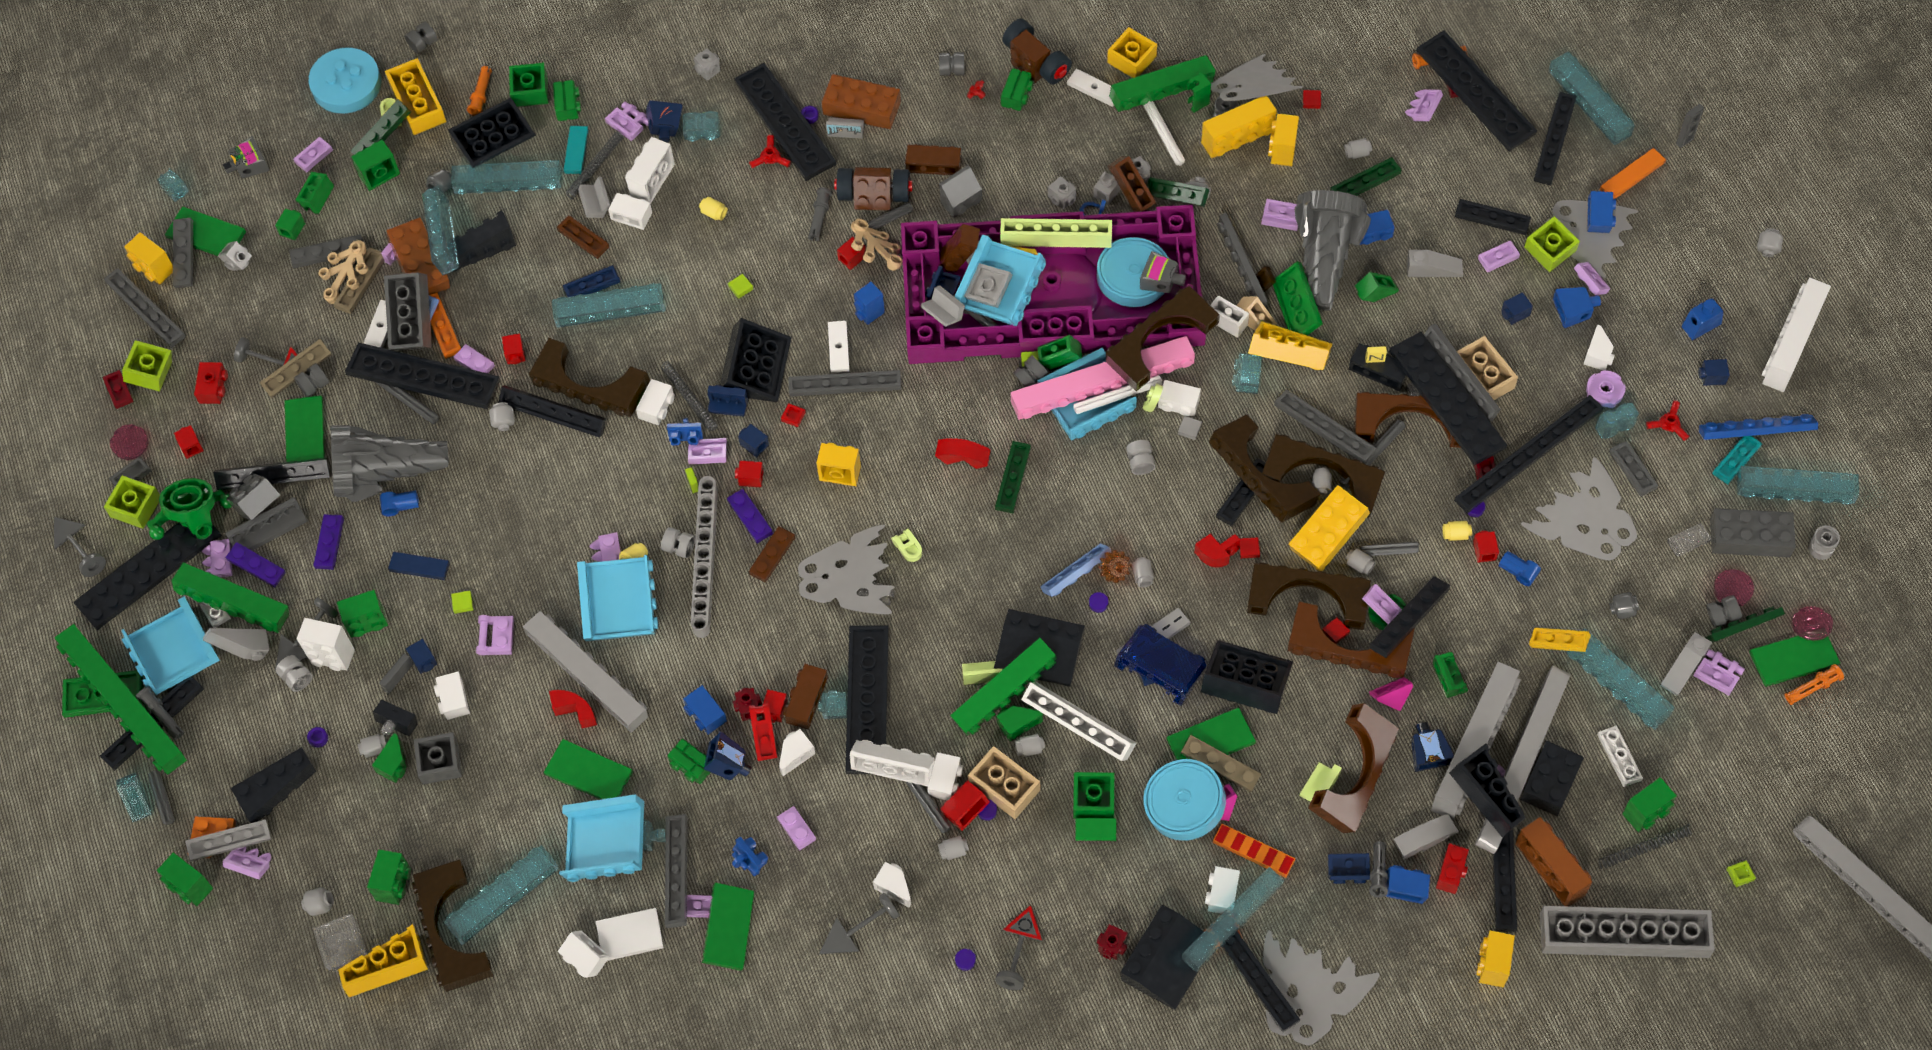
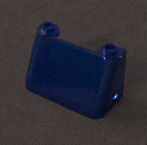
(1161, 662)

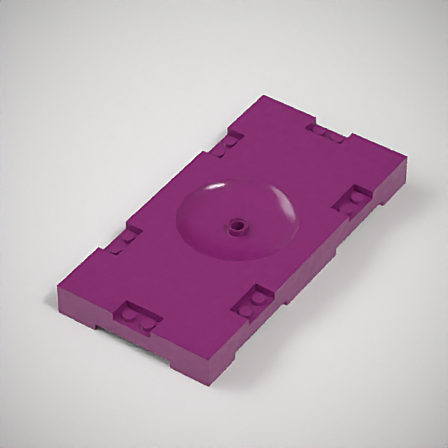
(1066, 307)

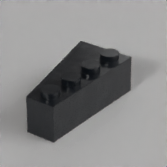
(484, 241)
(272, 785)
(1488, 790)

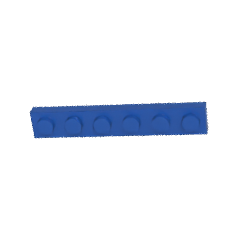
(1758, 427)

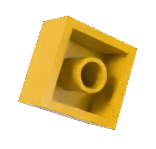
(1132, 53)
(1283, 139)
(149, 258)
(838, 464)
(1495, 958)

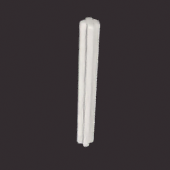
(1164, 133)
(1113, 396)

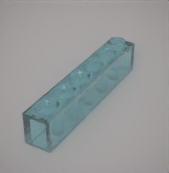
(1591, 98)
(506, 177)
(440, 230)
(608, 305)
(1797, 485)
(1623, 683)
(501, 894)
(1233, 919)

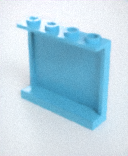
(1025, 271)
(1079, 424)
(617, 598)
(170, 648)
(604, 837)

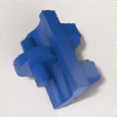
(685, 432)
(745, 856)

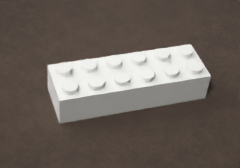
(1795, 334)

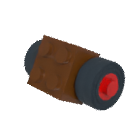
(1032, 56)
(873, 187)

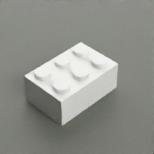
(650, 170)
(325, 644)

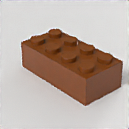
(861, 100)
(413, 254)
(1554, 862)

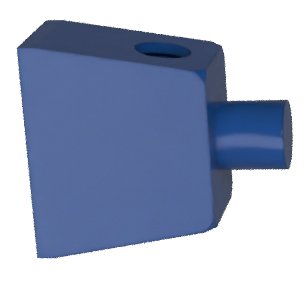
(1574, 305)
(1706, 316)

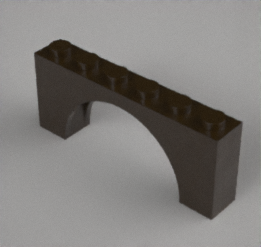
(1184, 308)
(618, 396)
(1289, 454)
(1280, 498)
(1347, 591)
(433, 889)

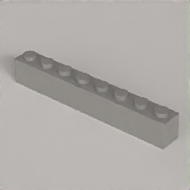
(585, 671)

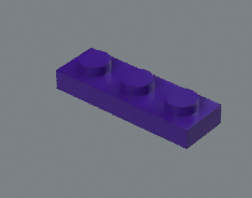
(749, 516)
(328, 542)
(255, 564)

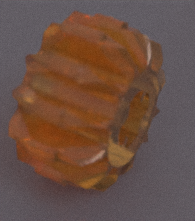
(1118, 559)

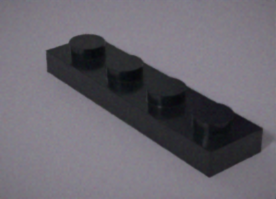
(1492, 216)
(1238, 499)

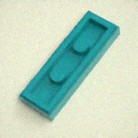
(576, 150)
(1736, 458)

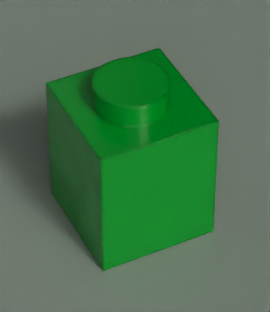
(290, 224)

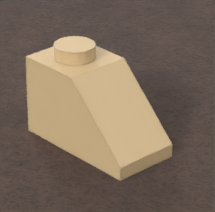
(1256, 311)

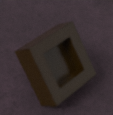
(1265, 278)

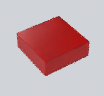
(1312, 99)
(793, 415)
(1249, 548)
(1336, 630)

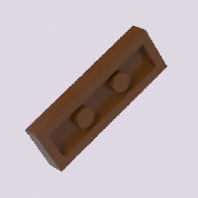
(583, 237)
(772, 554)

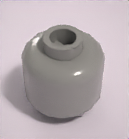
(1770, 242)
(501, 416)
(317, 901)

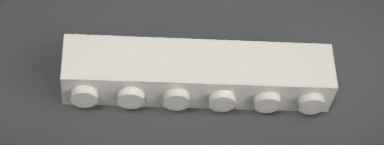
(1079, 721)

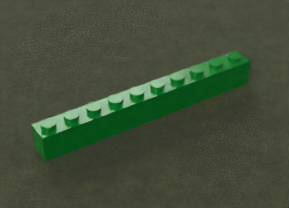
(120, 699)

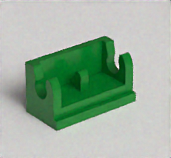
(1201, 92)
(315, 192)
(1449, 675)
(1095, 829)

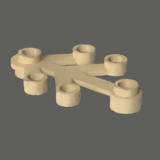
(861, 229)
(355, 252)

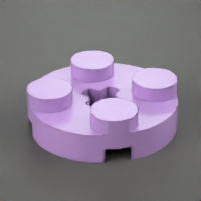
(1614, 383)

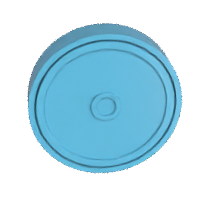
(345, 80)
(1121, 269)
(1184, 799)

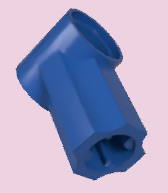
(393, 503)
(1523, 570)

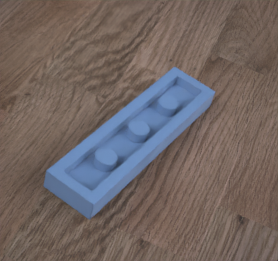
(1075, 570)

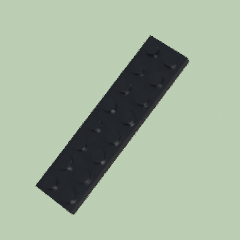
(1476, 91)
(785, 121)
(422, 375)
(1448, 398)
(141, 574)
(867, 687)

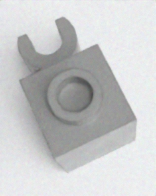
(1106, 188)

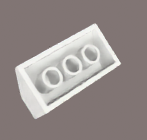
(891, 762)

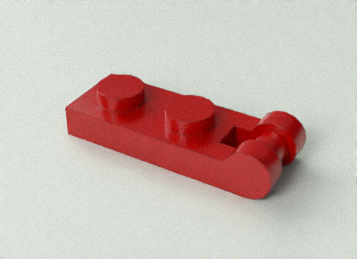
(763, 732)

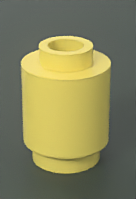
(713, 208)
(1457, 530)
(634, 551)

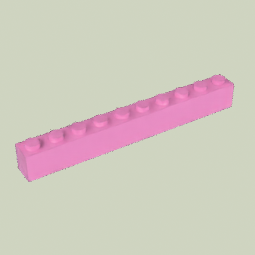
(1097, 379)

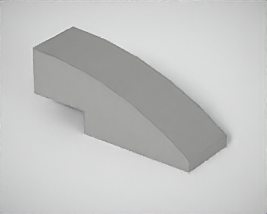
(1425, 836)

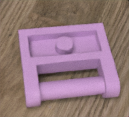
(501, 637)

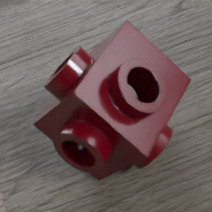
(744, 698)
(1112, 942)

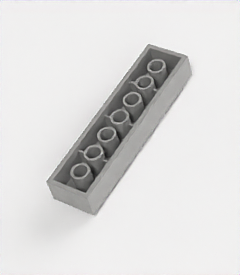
(1480, 731)
(1626, 931)

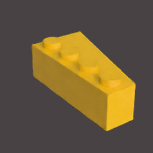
(1289, 346)
(385, 964)

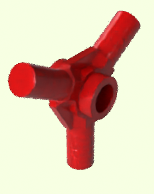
(770, 155)
(1670, 422)

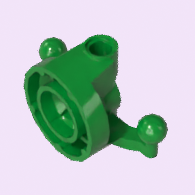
(190, 504)

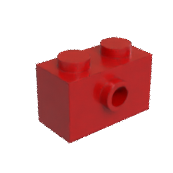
(210, 383)
(964, 805)
(1452, 869)

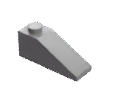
(1432, 264)
(240, 642)
(1686, 663)

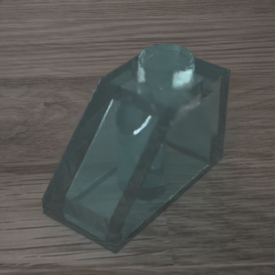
(133, 797)

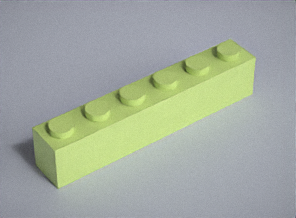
(1056, 233)

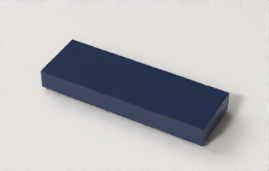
(592, 282)
(418, 566)

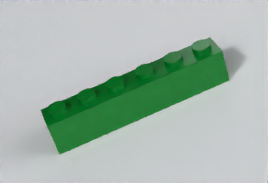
(1159, 83)
(230, 598)
(1003, 687)

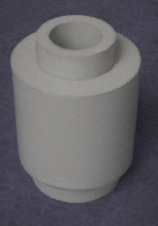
(1358, 148)
(1322, 481)
(1360, 561)
(1143, 572)
(372, 745)
(1029, 745)
(953, 848)

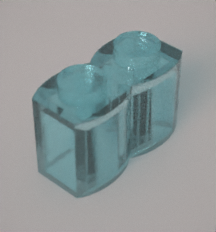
(701, 125)
(1248, 373)
(1617, 420)

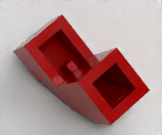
(956, 450)
(568, 702)

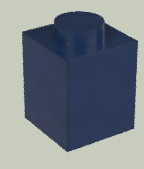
(1516, 308)
(1714, 372)
(753, 440)
(421, 656)

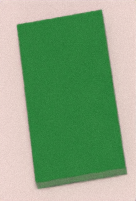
(209, 232)
(1297, 300)
(304, 428)
(1793, 659)
(81, 700)
(1224, 732)
(587, 771)
(728, 926)

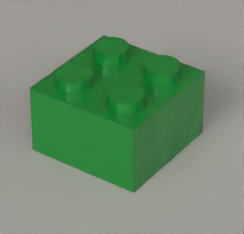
(528, 84)
(375, 165)
(362, 614)
(1093, 795)
(1649, 805)
(389, 877)
(184, 880)

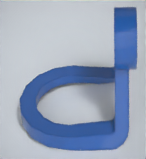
(1102, 206)

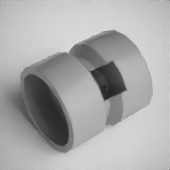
(1140, 458)
(676, 542)
(1824, 542)
(294, 673)

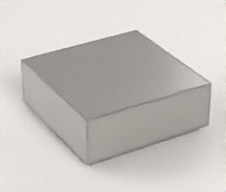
(1189, 427)

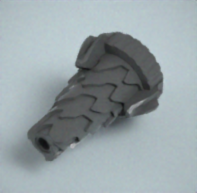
(1328, 226)
(366, 458)

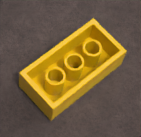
(414, 90)
(1238, 126)
(1329, 528)

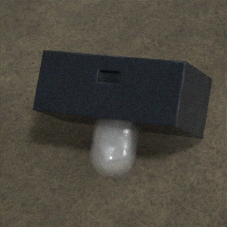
(394, 719)

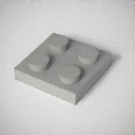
(988, 285)

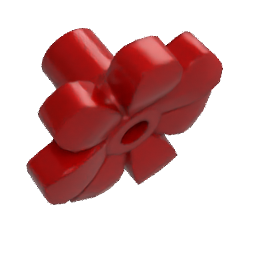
(976, 90)

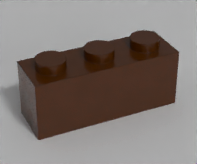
(933, 159)
(1131, 184)
(959, 247)
(805, 696)

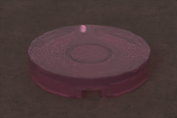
(129, 442)
(1734, 583)
(1812, 623)

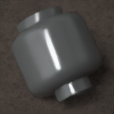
(439, 178)
(1624, 605)

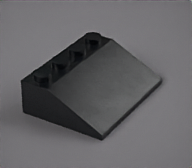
(491, 133)
(756, 360)
(1060, 636)
(1246, 677)
(1157, 961)

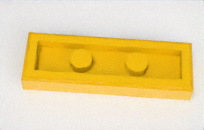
(1559, 639)

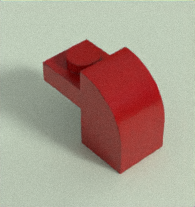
(1216, 554)

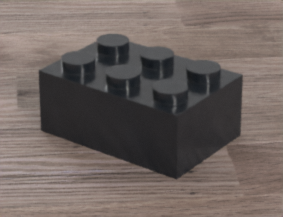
(1552, 778)

